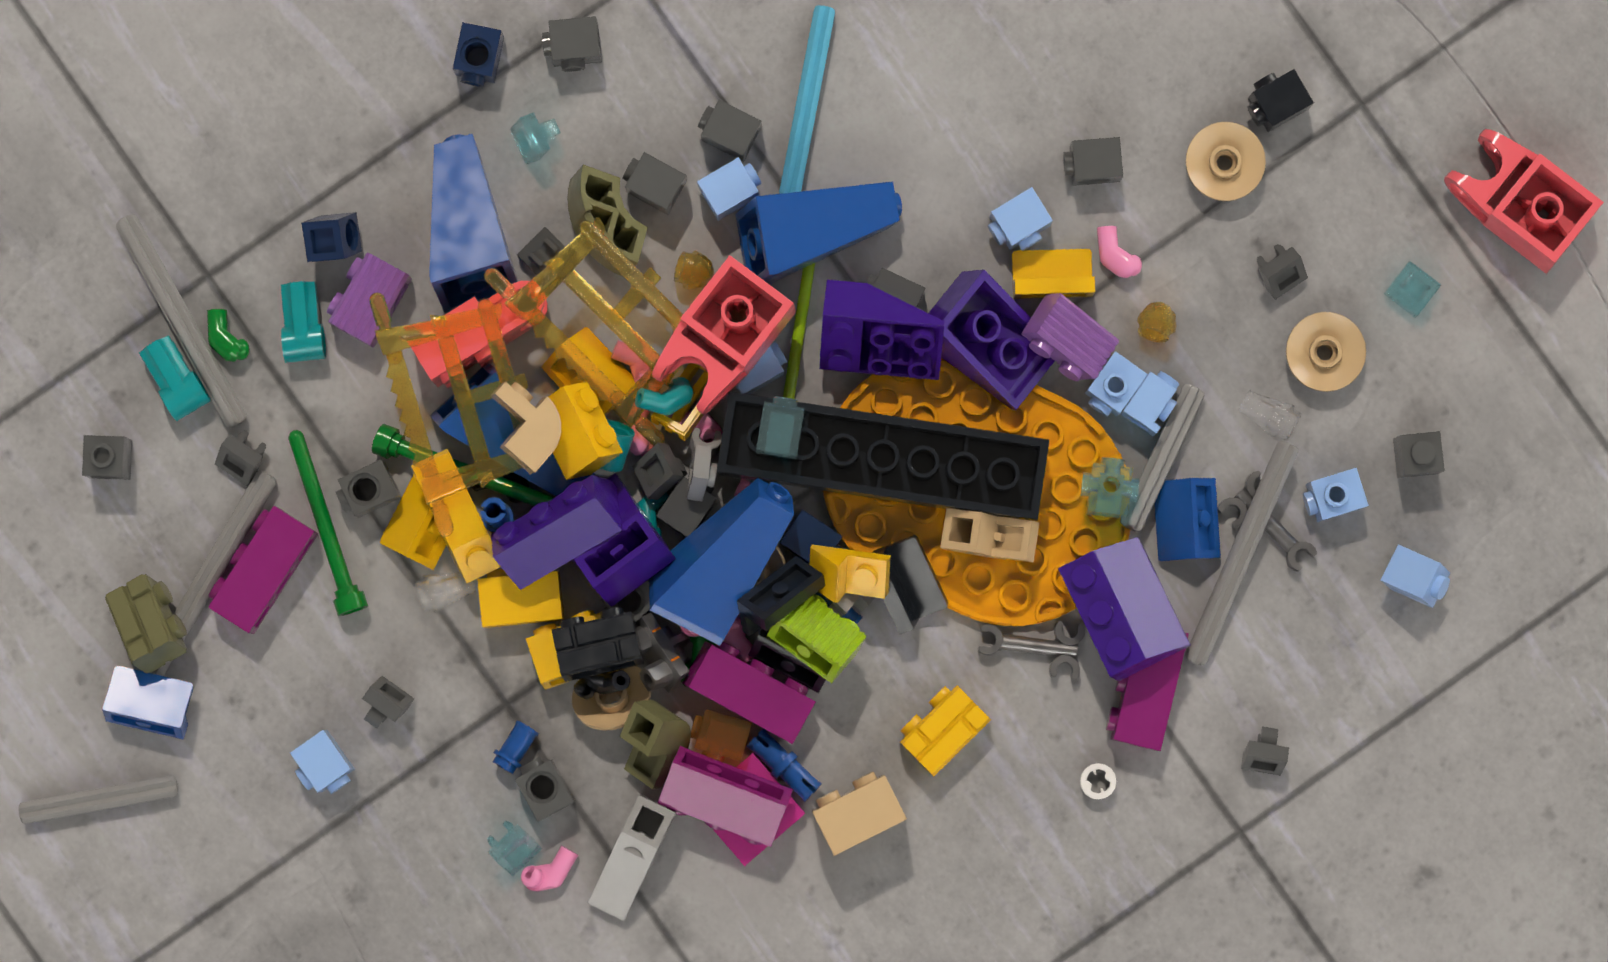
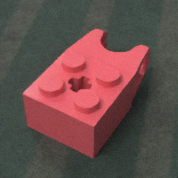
(1518, 192)
(716, 342)
(473, 343)

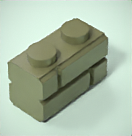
(147, 623)

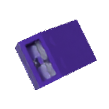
(878, 333)
(627, 557)

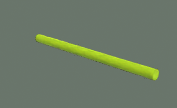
(798, 331)

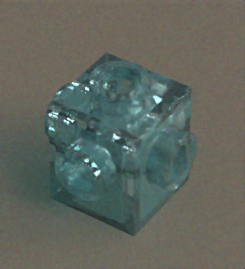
(1109, 503)

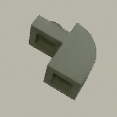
(655, 741)

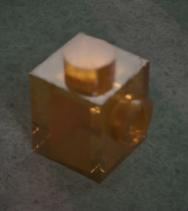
(720, 735)

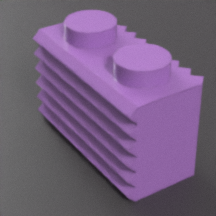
(352, 309)
(1069, 338)

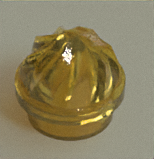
(693, 270)
(1157, 322)

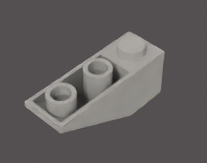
(631, 857)

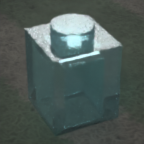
(780, 428)

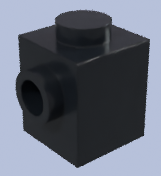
(1278, 100)

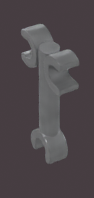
(1274, 528)
(1064, 649)

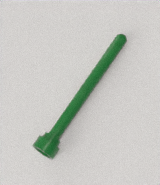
(390, 443)
(348, 596)

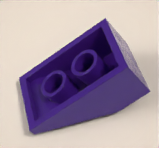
(986, 338)

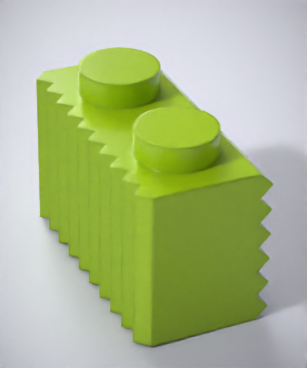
(819, 637)

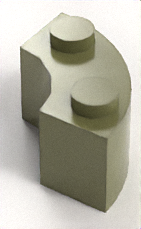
(598, 195)

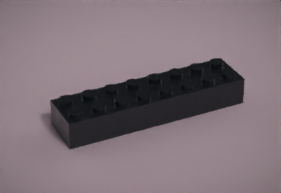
(891, 459)

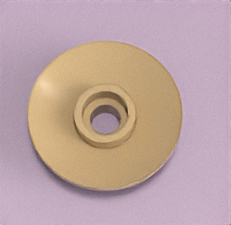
(1242, 150)
(1342, 339)
(601, 714)

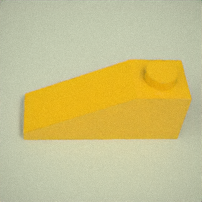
(470, 540)

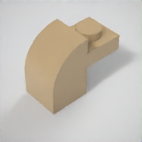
(538, 427)
(989, 535)

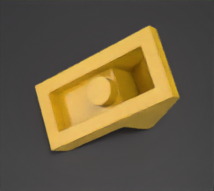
(851, 572)

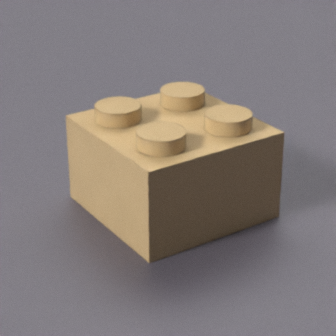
(859, 813)

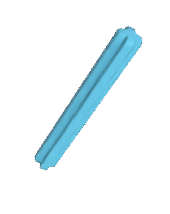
(807, 99)

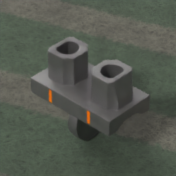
(663, 653)

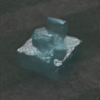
(534, 137)
(1412, 289)
(514, 848)

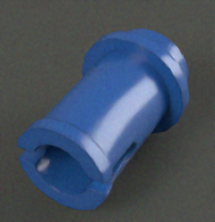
(515, 747)

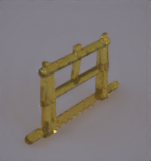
(561, 269)
(443, 328)

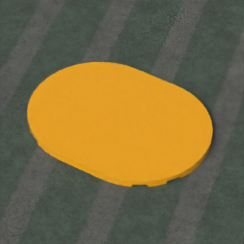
(976, 585)

